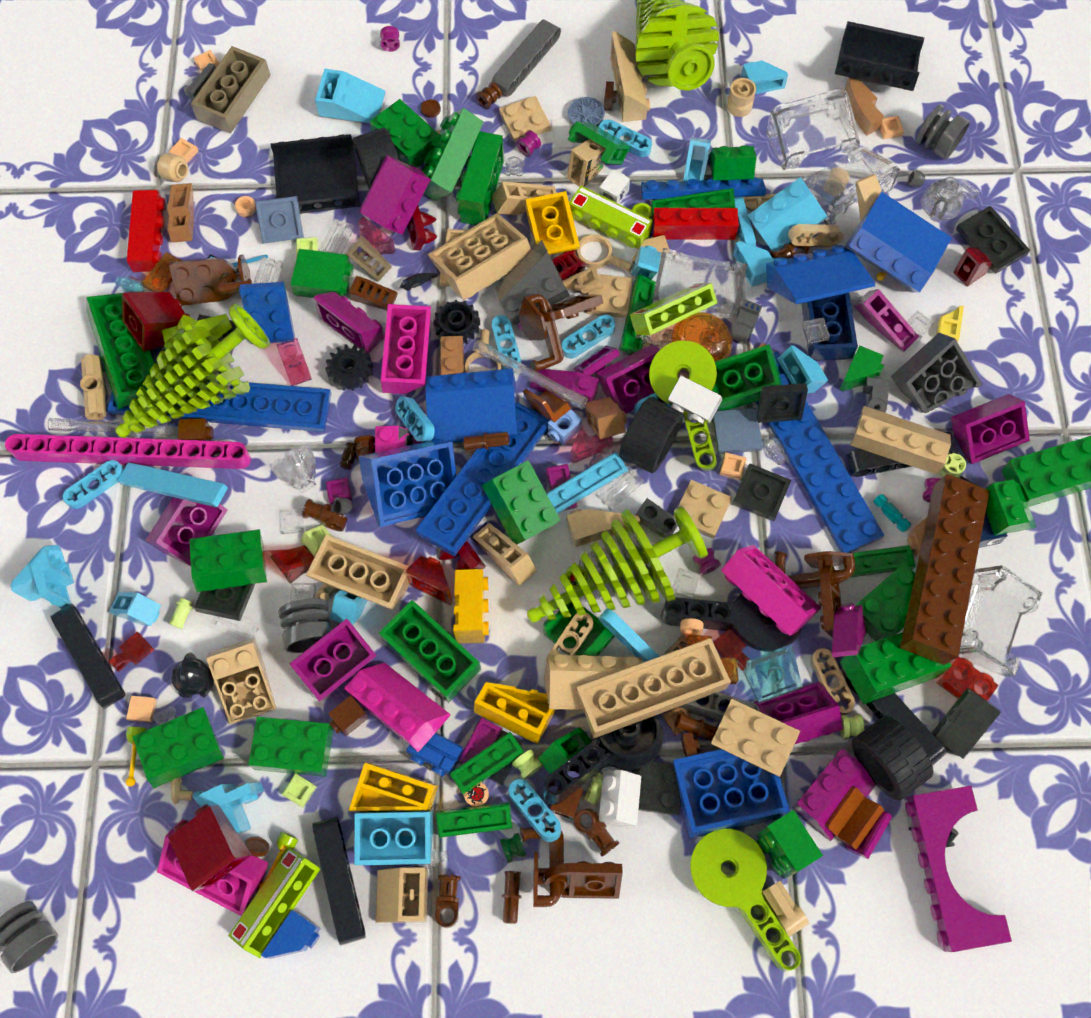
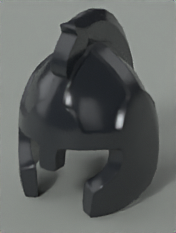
(191, 677)

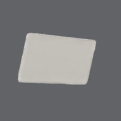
(561, 132)

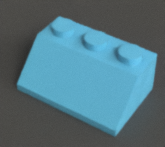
(783, 211)
(393, 837)

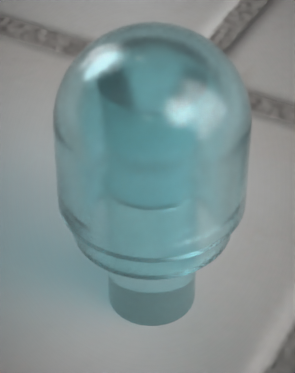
(130, 284)

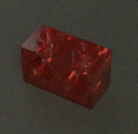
(970, 677)

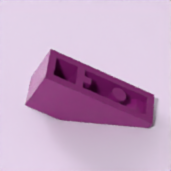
(886, 319)
(577, 381)
(848, 630)

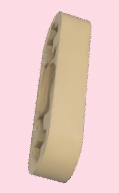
(802, 235)
(584, 632)
(831, 662)

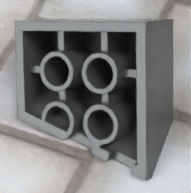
(531, 276)
(936, 374)

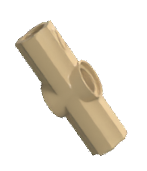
(93, 398)

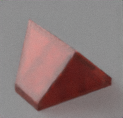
(291, 562)

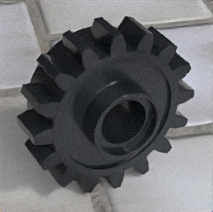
(453, 312)
(349, 378)

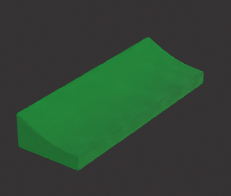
(120, 353)

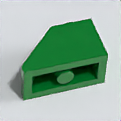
(864, 364)
(564, 749)

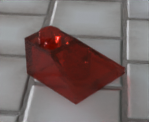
(429, 578)

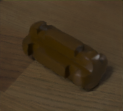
(348, 456)

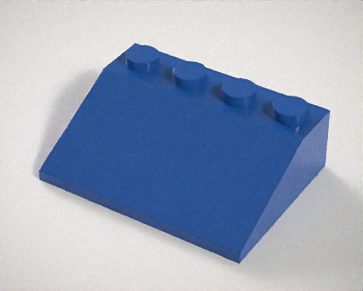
(899, 242)
(817, 275)
(472, 404)
(407, 479)
(726, 793)

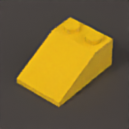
(552, 222)

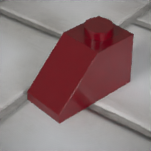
(972, 266)

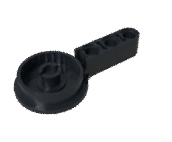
(740, 614)
(611, 749)

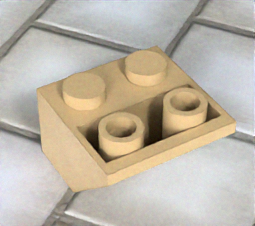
(402, 895)

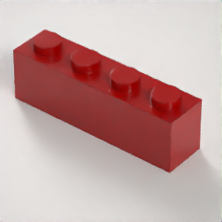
(695, 223)
(145, 230)

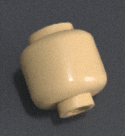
(172, 167)

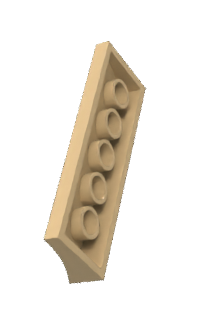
(652, 687)

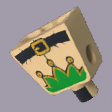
(585, 162)

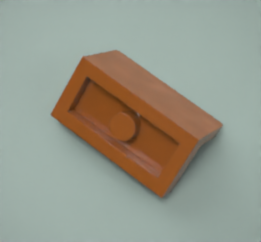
(547, 404)
(853, 818)

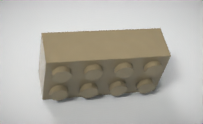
(231, 89)

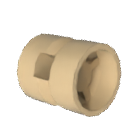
(741, 97)

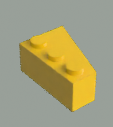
(470, 606)
(515, 709)
(389, 790)

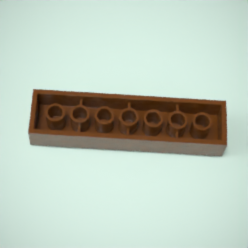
(945, 570)

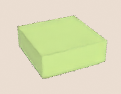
(306, 243)
(299, 790)

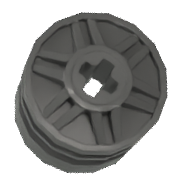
(942, 131)
(304, 623)
(24, 936)

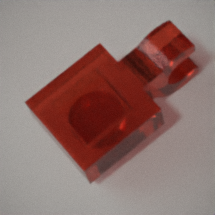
(731, 646)
(134, 650)

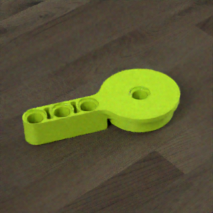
(702, 370)
(741, 888)

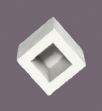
(615, 186)

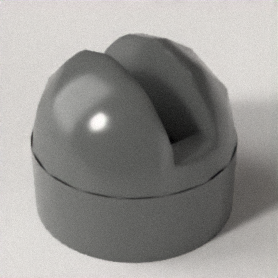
(916, 178)
(342, 505)

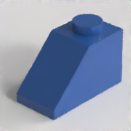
(292, 937)

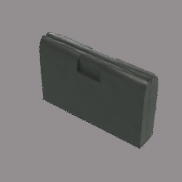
(966, 722)

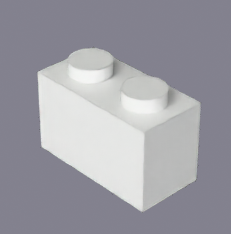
(695, 400)
(620, 798)

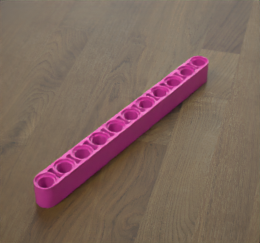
(119, 446)

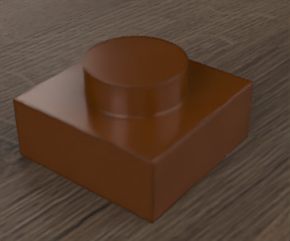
(610, 96)
(690, 745)

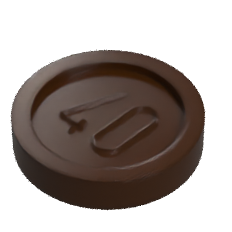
(430, 108)
(257, 846)

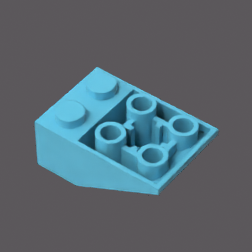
(348, 97)

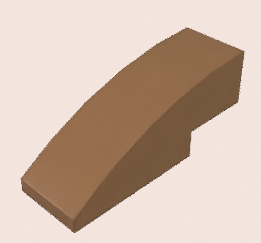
(863, 106)
(181, 213)

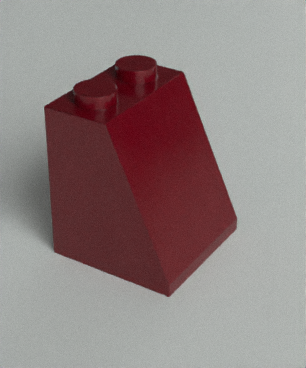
(148, 314)
(207, 847)

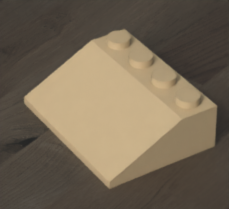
(480, 255)

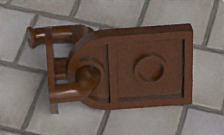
(203, 280)
(541, 323)
(826, 577)
(571, 879)

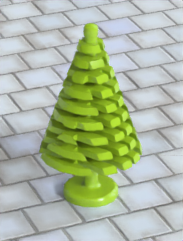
(675, 43)
(196, 365)
(640, 559)

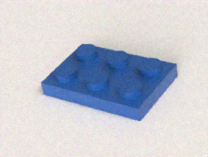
(269, 308)

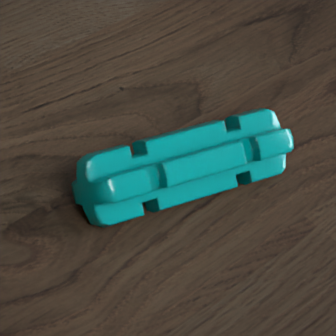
(892, 513)

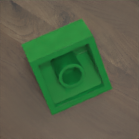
(733, 162)
(1008, 508)

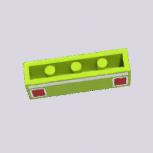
(610, 217)
(673, 309)
(274, 902)

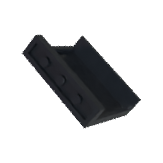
(879, 56)
(317, 172)

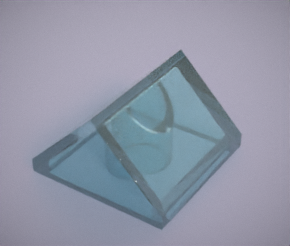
(773, 674)

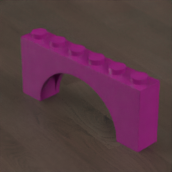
(958, 923)

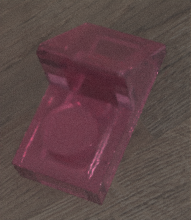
(376, 237)
(294, 361)
(585, 447)

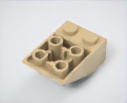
(241, 680)

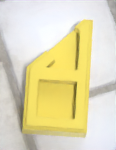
(951, 323)

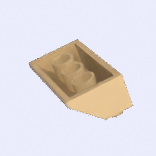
(628, 79)
(901, 440)
(359, 572)
(567, 672)

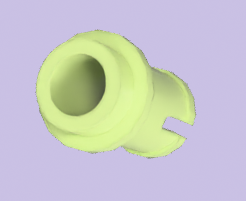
(181, 613)
(594, 791)

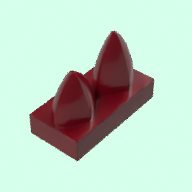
(416, 230)
(468, 560)

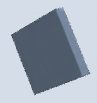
(279, 219)
(737, 431)

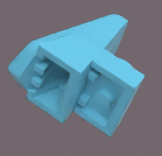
(45, 577)
(230, 801)

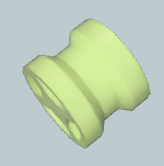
(956, 462)
(851, 726)
(527, 764)

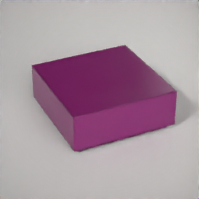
(338, 488)

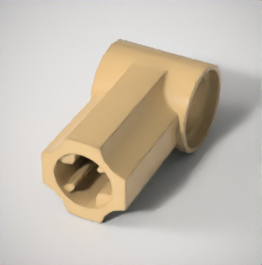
(786, 911)

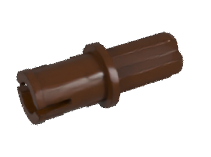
(486, 440)
(695, 726)
(511, 897)

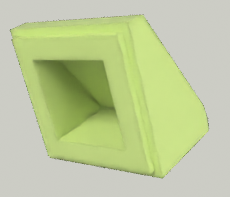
(314, 537)

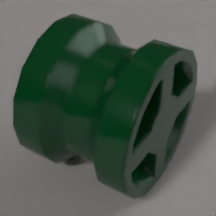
(513, 848)

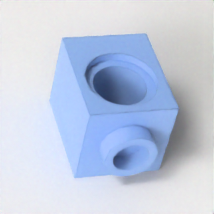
(569, 419)

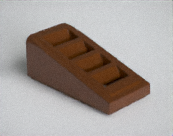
(362, 297)

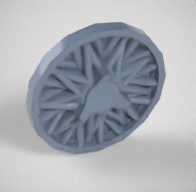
(586, 110)

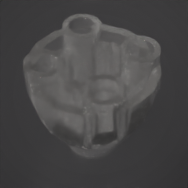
(943, 199)
(296, 469)

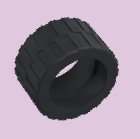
(371, 151)
(651, 435)
(892, 757)

